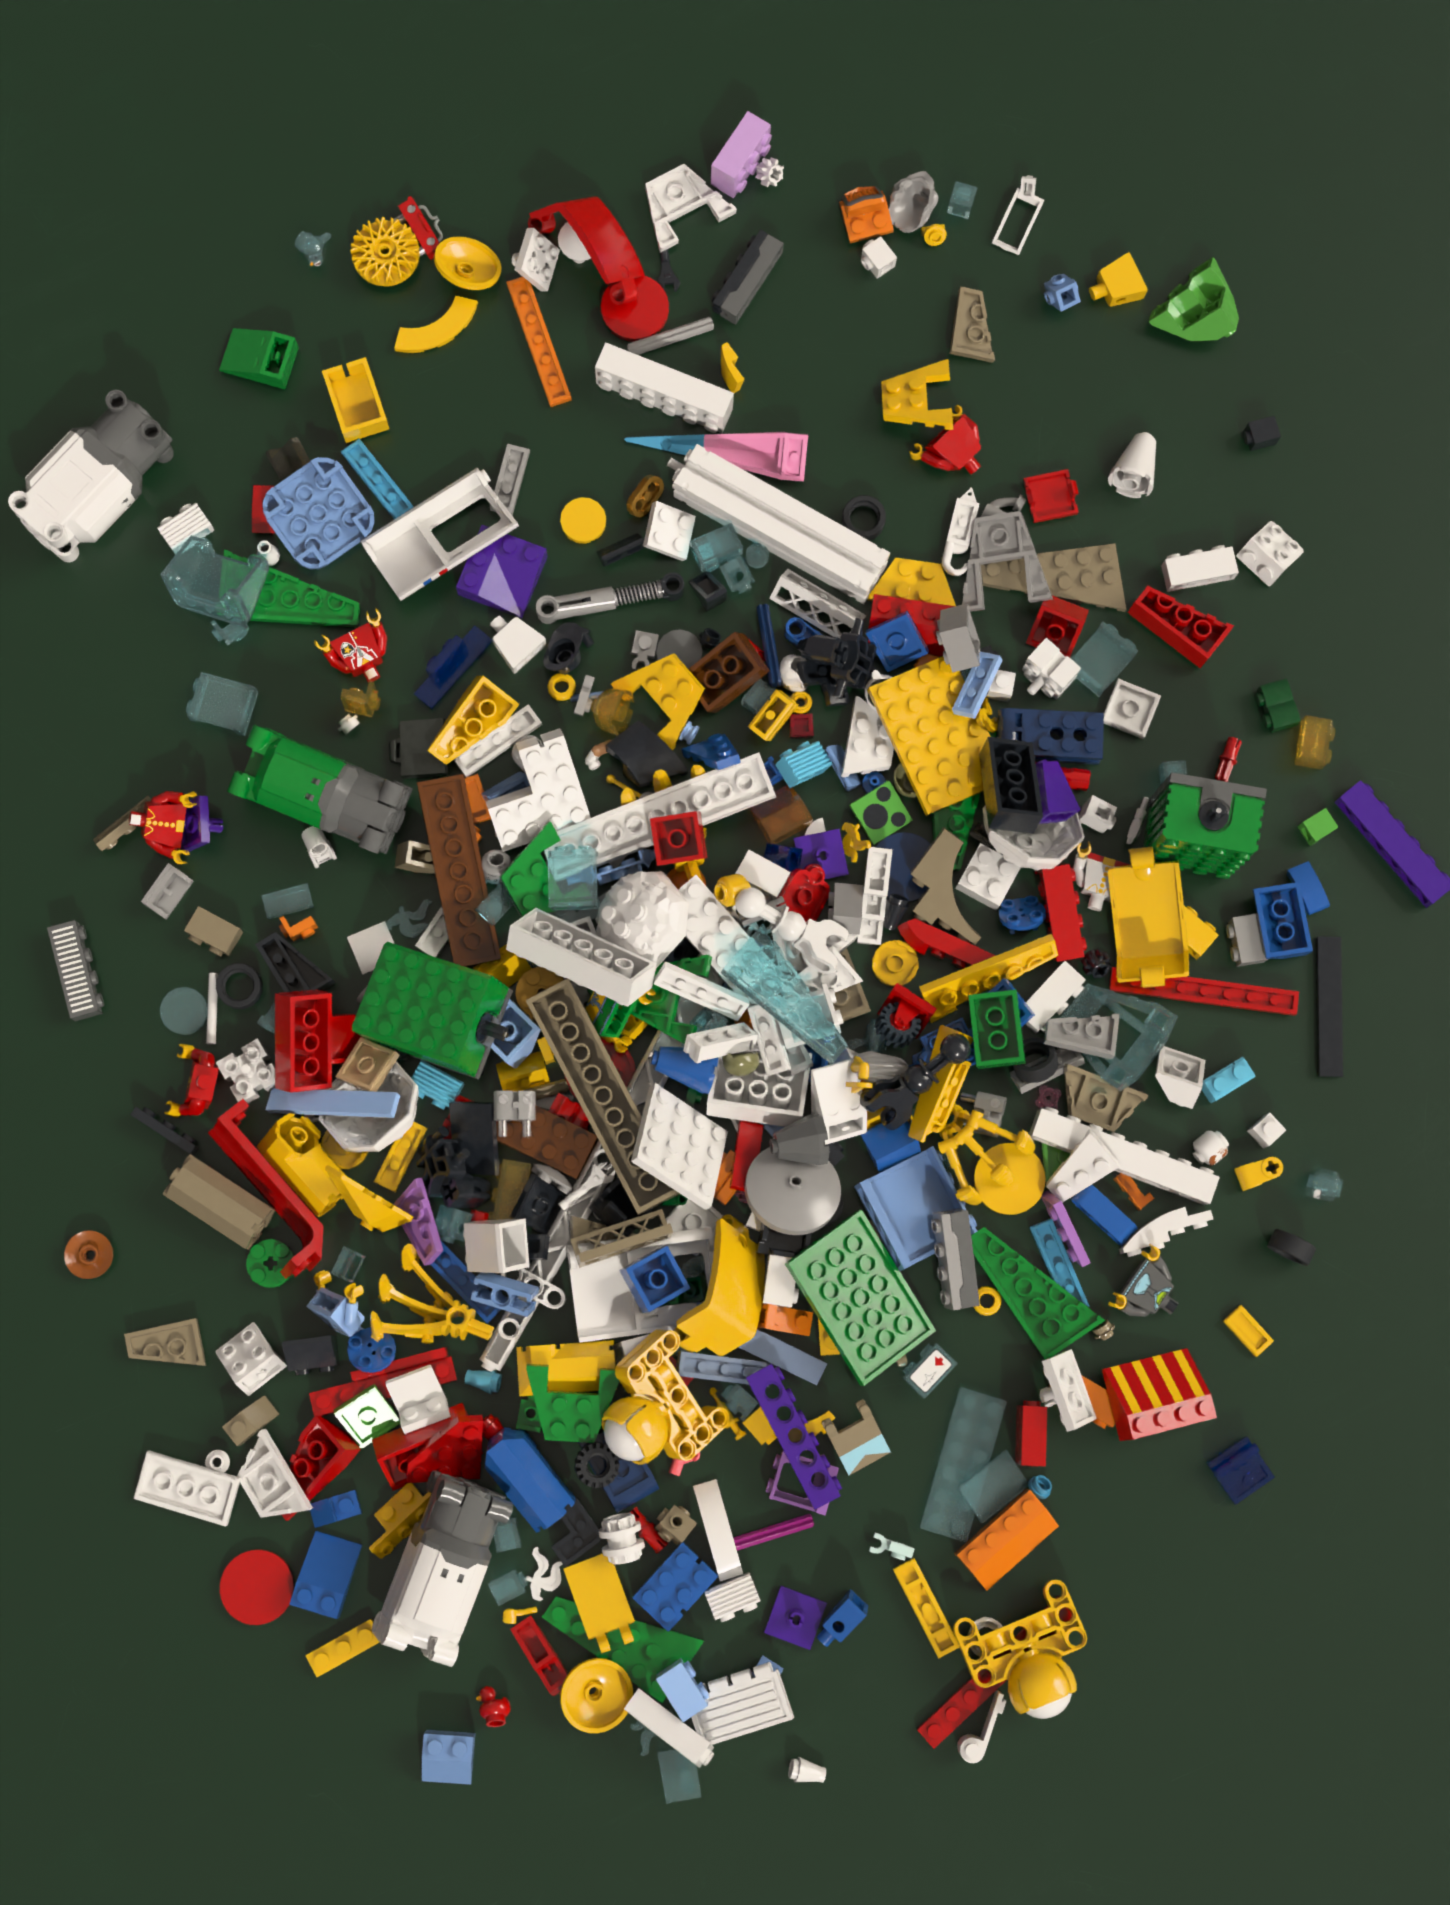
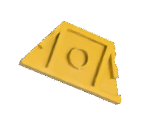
(914, 581)

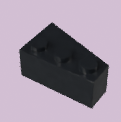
(291, 967)

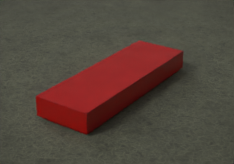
(746, 1150)

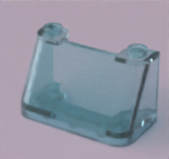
(215, 583)

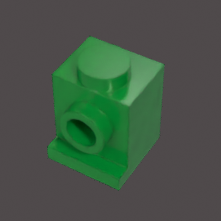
(524, 1421)

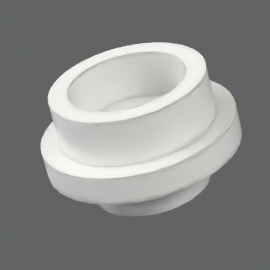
(348, 723)
(225, 1460)

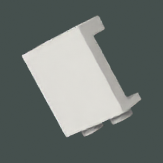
(825, 999)

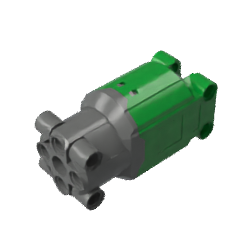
(321, 790)

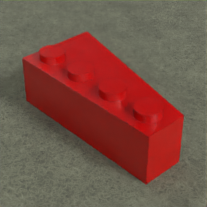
(1180, 625)
(1061, 911)

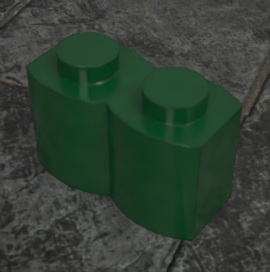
(1278, 705)

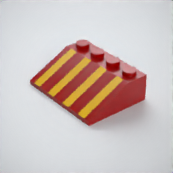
(1157, 1395)

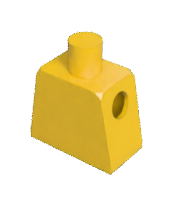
(1119, 282)

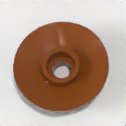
(76, 1254)

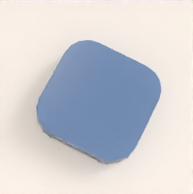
(318, 513)

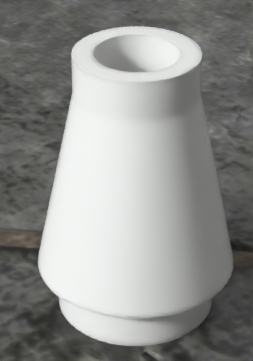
(272, 553)
(805, 1771)

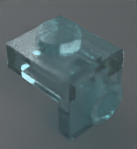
(229, 633)

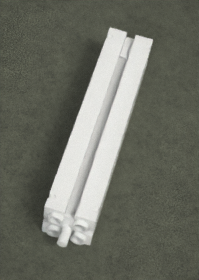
(779, 523)

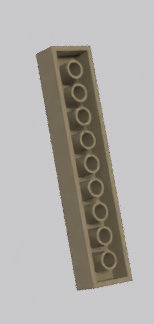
(597, 1089)

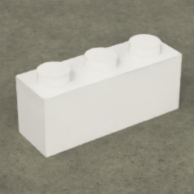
(1199, 568)
(1053, 995)

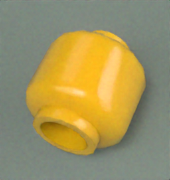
(729, 887)

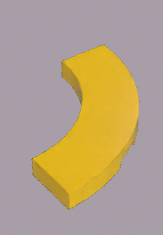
(440, 332)

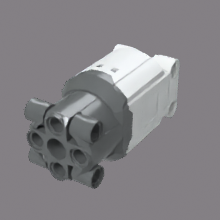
(91, 477)
(441, 1568)

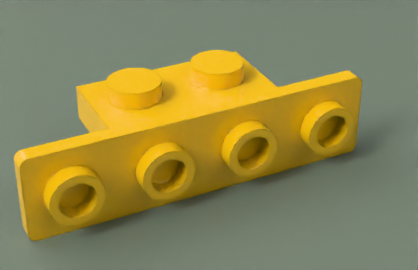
(399, 1518)

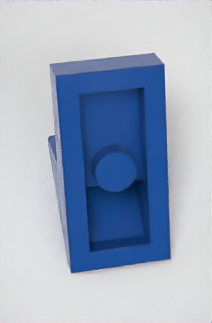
(335, 1508)

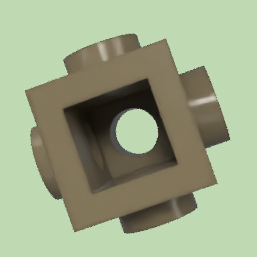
(683, 1524)

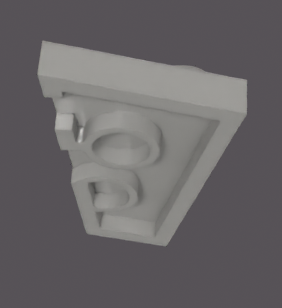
(1085, 1035)

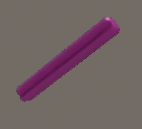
(773, 1531)

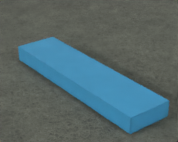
(376, 479)
(1056, 1258)

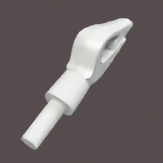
(1136, 825)

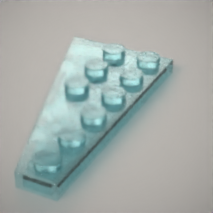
(778, 988)

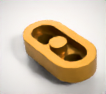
(645, 497)

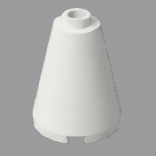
(1136, 467)

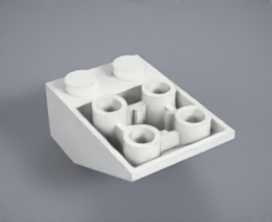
(835, 1102)

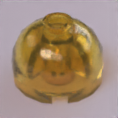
(612, 710)

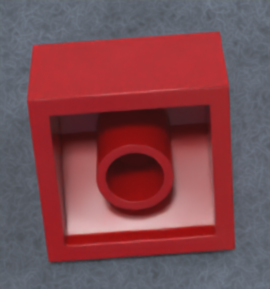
(1059, 623)

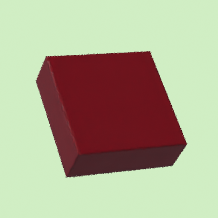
(801, 726)

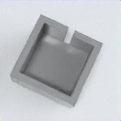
(958, 638)

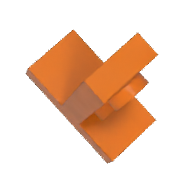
(785, 1319)

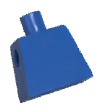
(849, 1611)

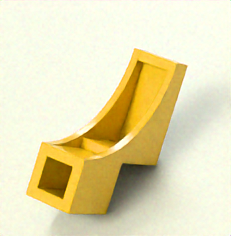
(762, 1431)

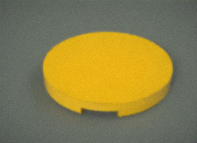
(1027, 1184)

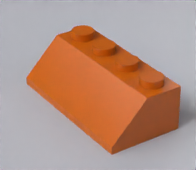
(1006, 1539)

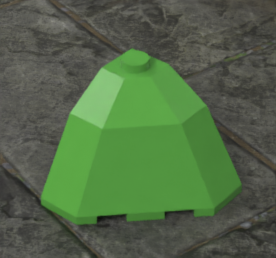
(1200, 308)

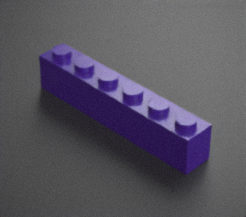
(1393, 843)

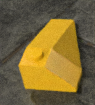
(476, 715)
(366, 1205)

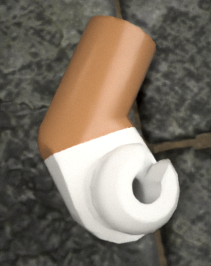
(594, 754)

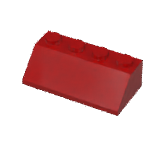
(922, 613)
(396, 1446)

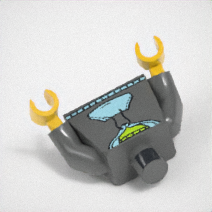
(1147, 1288)

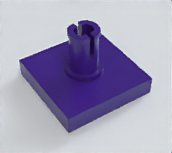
(199, 825)
(825, 850)
(795, 1617)

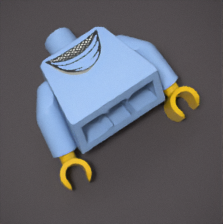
(335, 1309)

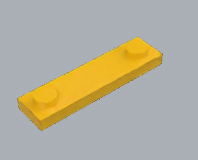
(926, 1607)

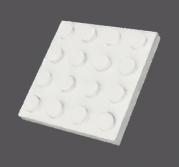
(679, 1146)

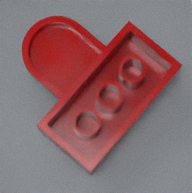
(309, 1040)

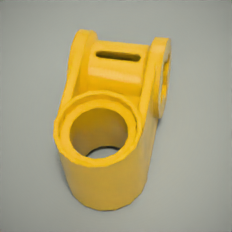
(1255, 1173)

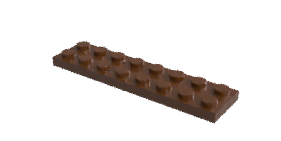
(457, 869)

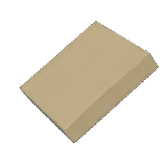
(367, 1065)

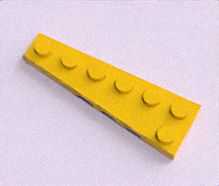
(954, 988)

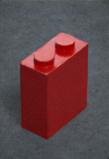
(1031, 1434)

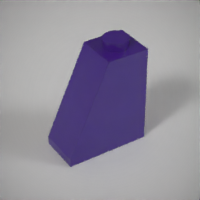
(1055, 793)

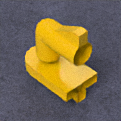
(862, 1069)

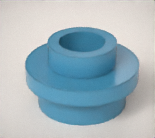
(1040, 1486)

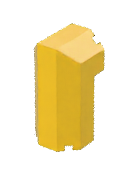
(298, 1157)
(571, 1367)

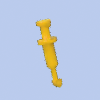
(732, 1421)

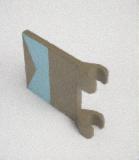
(859, 1442)

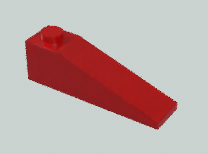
(320, 1456)

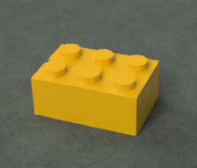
(356, 400)

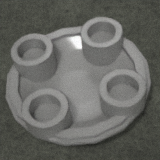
(552, 1176)

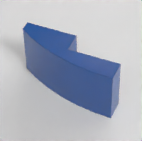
(1311, 888)

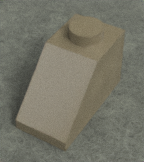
(414, 857)
(250, 1420)

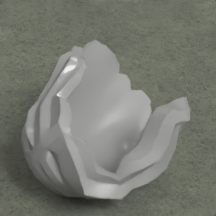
(912, 201)
(883, 1066)

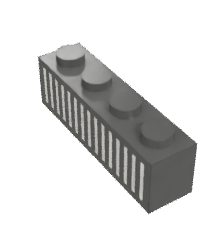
(75, 970)

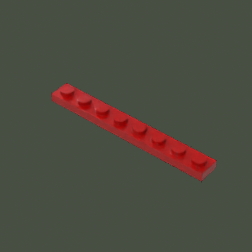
(1215, 993)
(968, 1697)

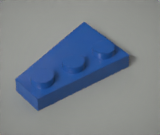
(715, 752)

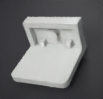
(1269, 553)

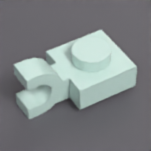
(898, 1550)

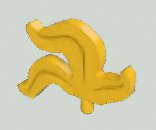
(983, 717)
(852, 839)

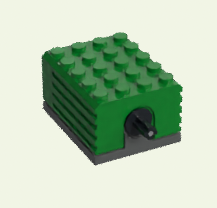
(1204, 823)
(433, 1010)

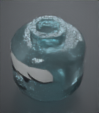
(1325, 1184)

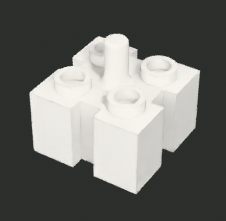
(1049, 669)
(248, 1071)

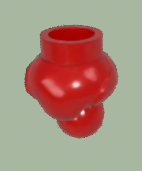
(493, 1709)

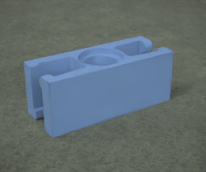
(498, 1300)

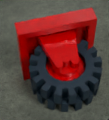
(902, 1017)

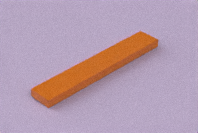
(539, 341)

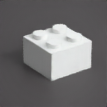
(987, 877)
(779, 1283)

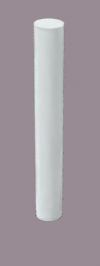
(212, 1009)

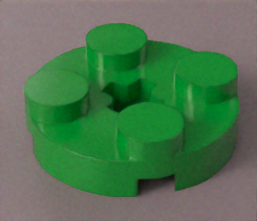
(256, 1262)

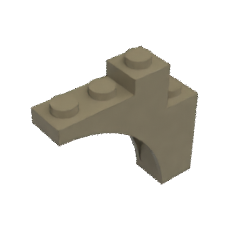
(938, 900)

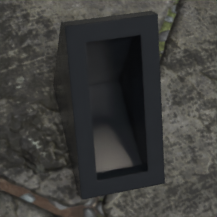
(708, 590)

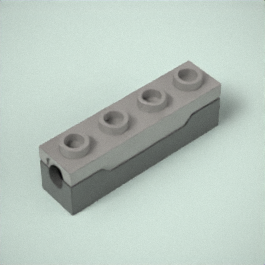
(955, 1259)

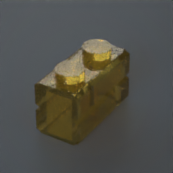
(1314, 742)

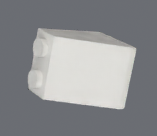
(496, 1245)

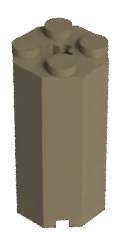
(219, 1202)

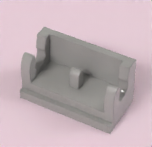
(167, 891)

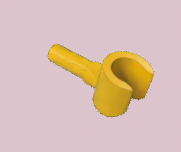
(510, 1615)

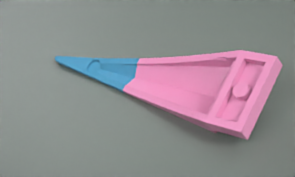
(765, 453)

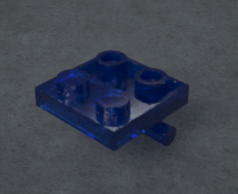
(1240, 1470)

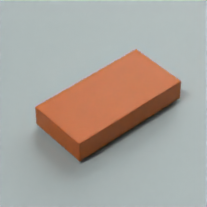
(477, 803)

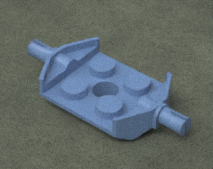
(627, 867)

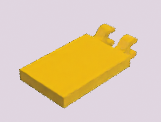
(600, 1599)

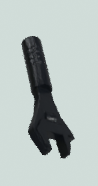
(667, 276)

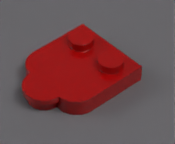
(806, 891)

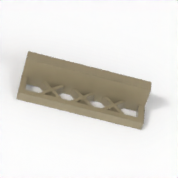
(626, 1243)

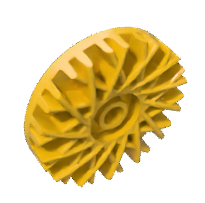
(381, 238)

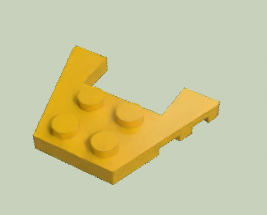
(906, 397)
(672, 689)

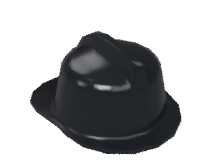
(563, 649)

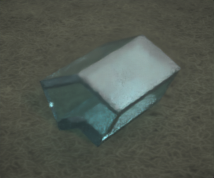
(348, 1264)

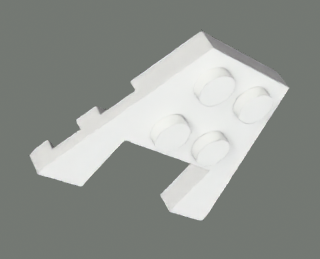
(677, 195)

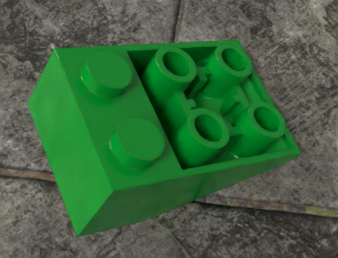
(260, 356)

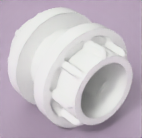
(621, 1538)

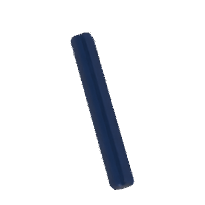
(769, 645)

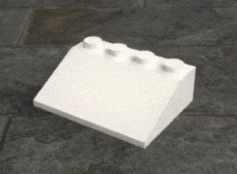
(758, 1097)

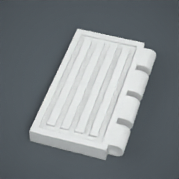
(743, 1705)

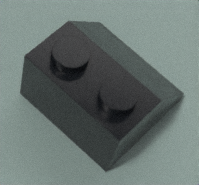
(311, 1354)

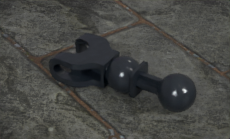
(901, 1092)

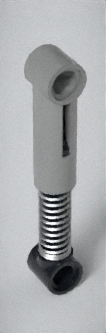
(607, 598)

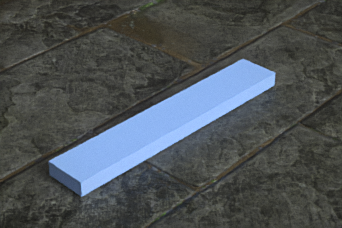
(334, 1103)

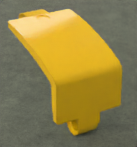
(1148, 919)
(733, 1295)

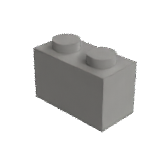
(846, 906)
(1246, 940)

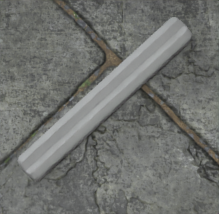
(671, 336)

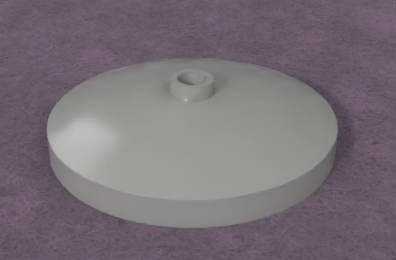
(791, 1194)

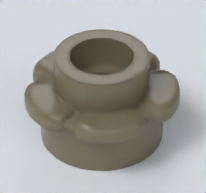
(1103, 1330)

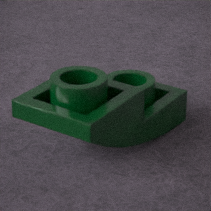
(696, 1293)

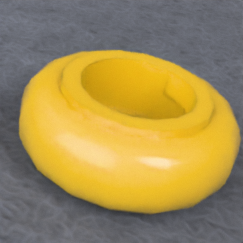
(565, 695)
(996, 1304)

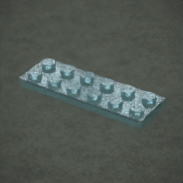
(964, 1453)

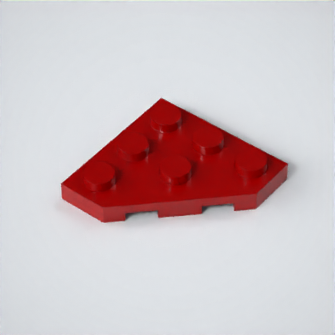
(451, 1452)

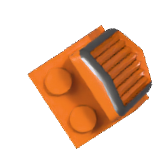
(865, 214)

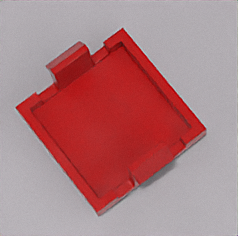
(1051, 495)

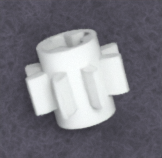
(769, 172)

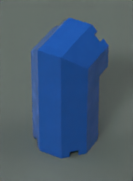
(527, 1478)

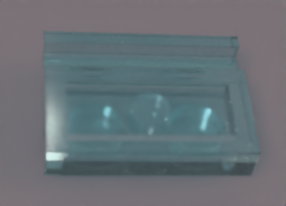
(678, 1777)

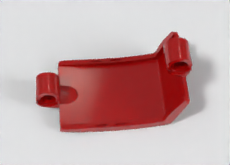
(602, 239)

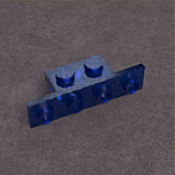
(451, 664)

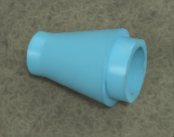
(484, 1380)

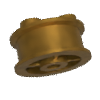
(532, 983)

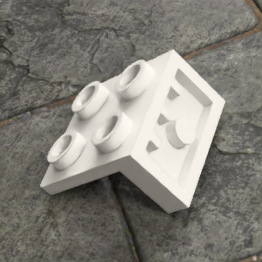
(250, 1359)
(418, 1399)

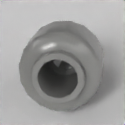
(493, 865)

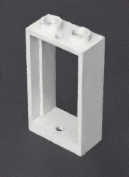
(670, 1728)

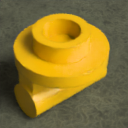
(934, 234)

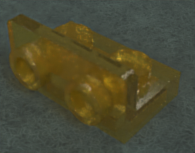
(357, 702)

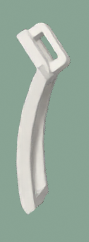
(1028, 196)

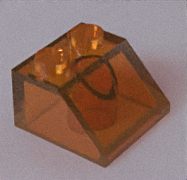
(782, 815)

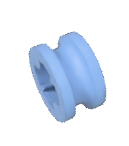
(689, 733)

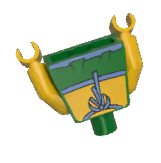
(610, 1017)

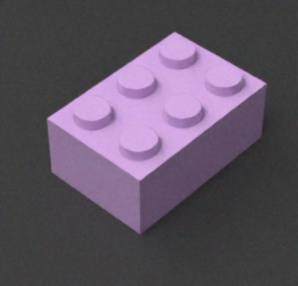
(741, 155)

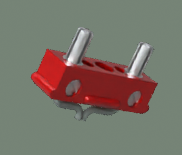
(419, 225)

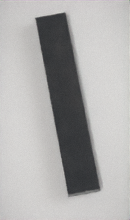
(1329, 1006)

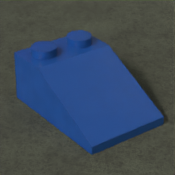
(326, 1575)

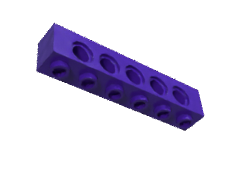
(830, 1488)

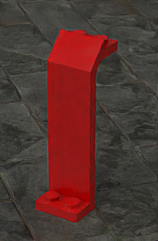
(271, 1187)

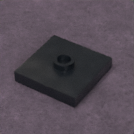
(538, 1204)

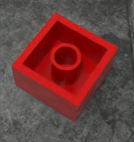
(678, 838)

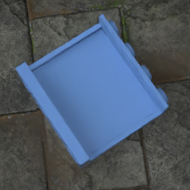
(903, 1203)

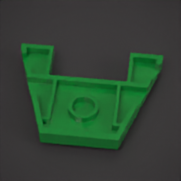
(528, 874)
(663, 1009)
(570, 1414)

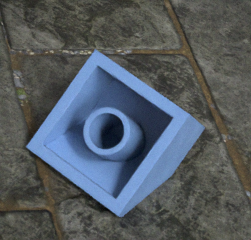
(448, 1756)

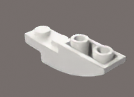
(1157, 1230)

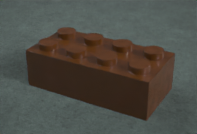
(551, 1142)

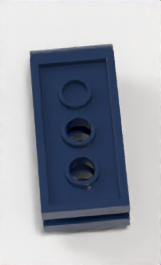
(1036, 726)
(630, 1484)

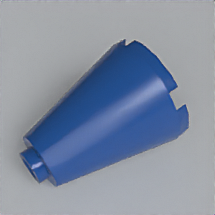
(680, 1067)

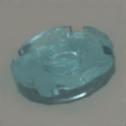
(183, 1010)

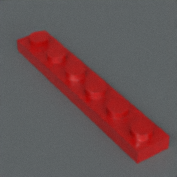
(327, 1400)

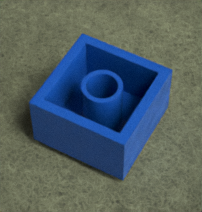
(654, 1279)

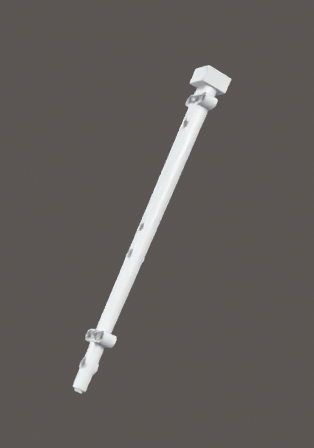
(769, 880)

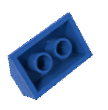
(1282, 921)

